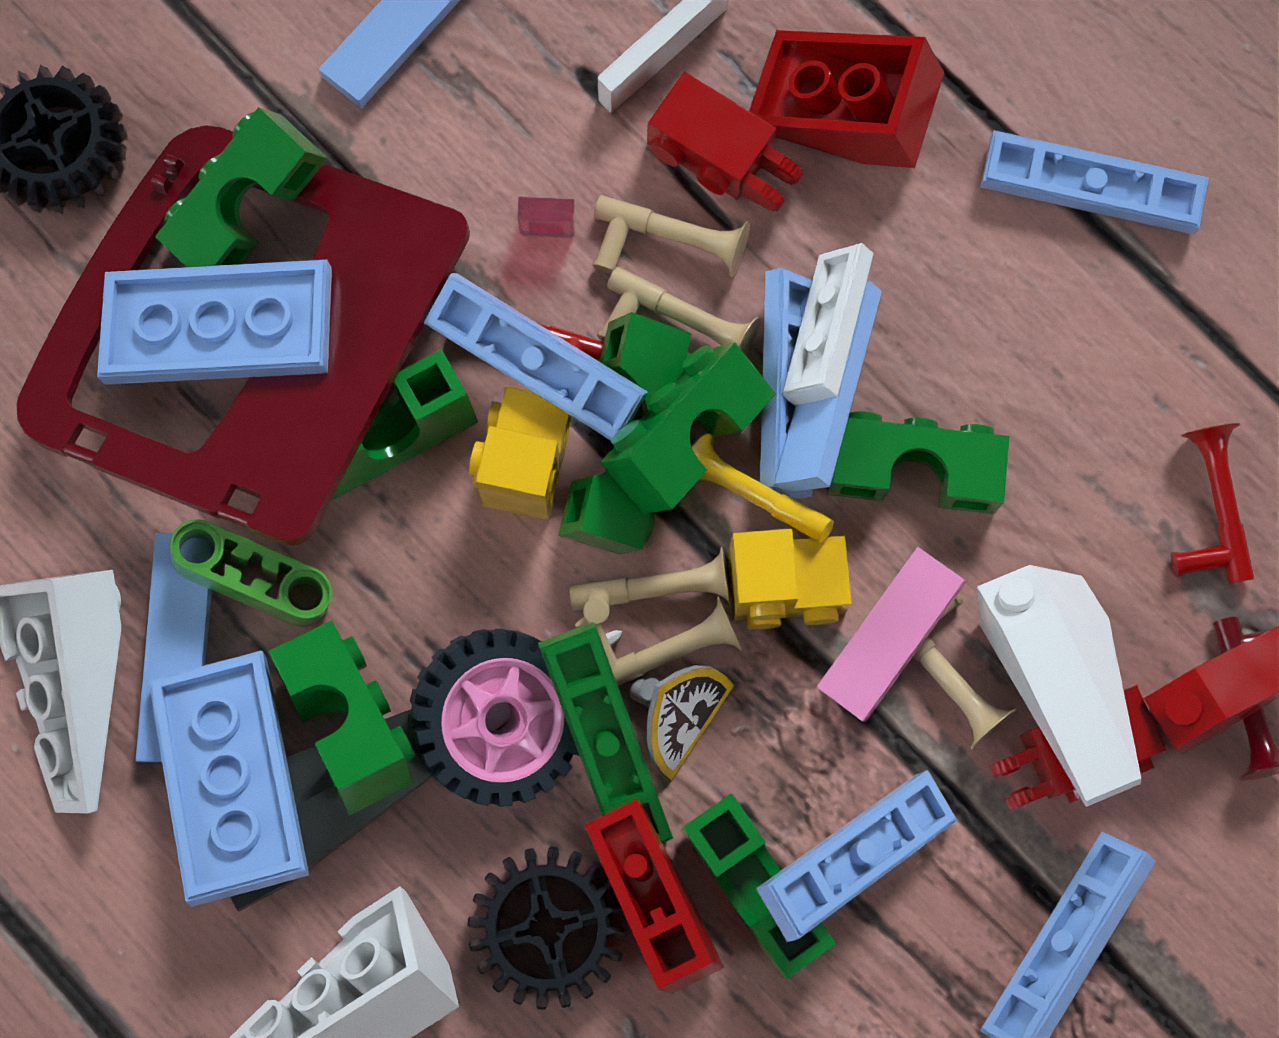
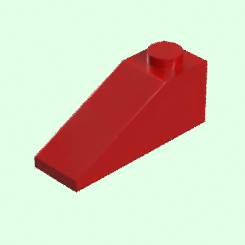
(1218, 692)
(653, 898)

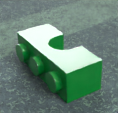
(207, 223)
(419, 414)
(655, 455)
(966, 461)
(363, 754)
(741, 863)

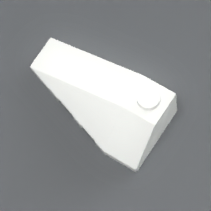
(67, 655)
(1067, 672)
(373, 984)

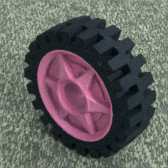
(452, 711)

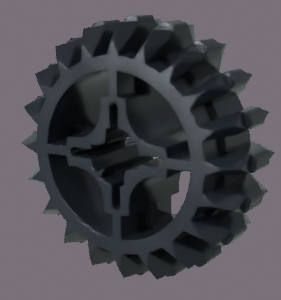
(91, 127)
(500, 939)

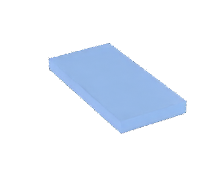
(215, 322)
(227, 779)

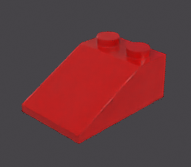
(850, 94)

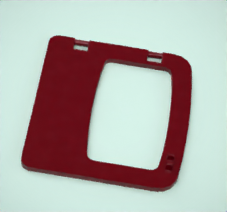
(284, 433)

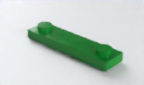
(601, 723)

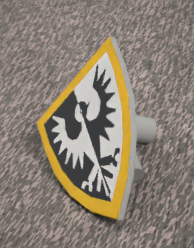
(679, 712)

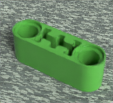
(243, 553)

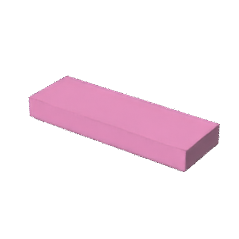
(891, 634)

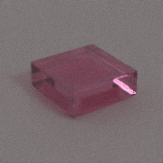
(546, 217)

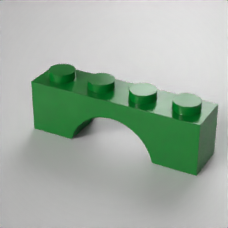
(596, 505)

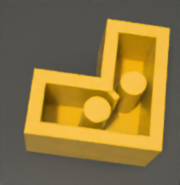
(521, 454)
(787, 578)

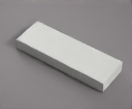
(656, 50)
(828, 325)

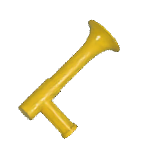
(781, 506)

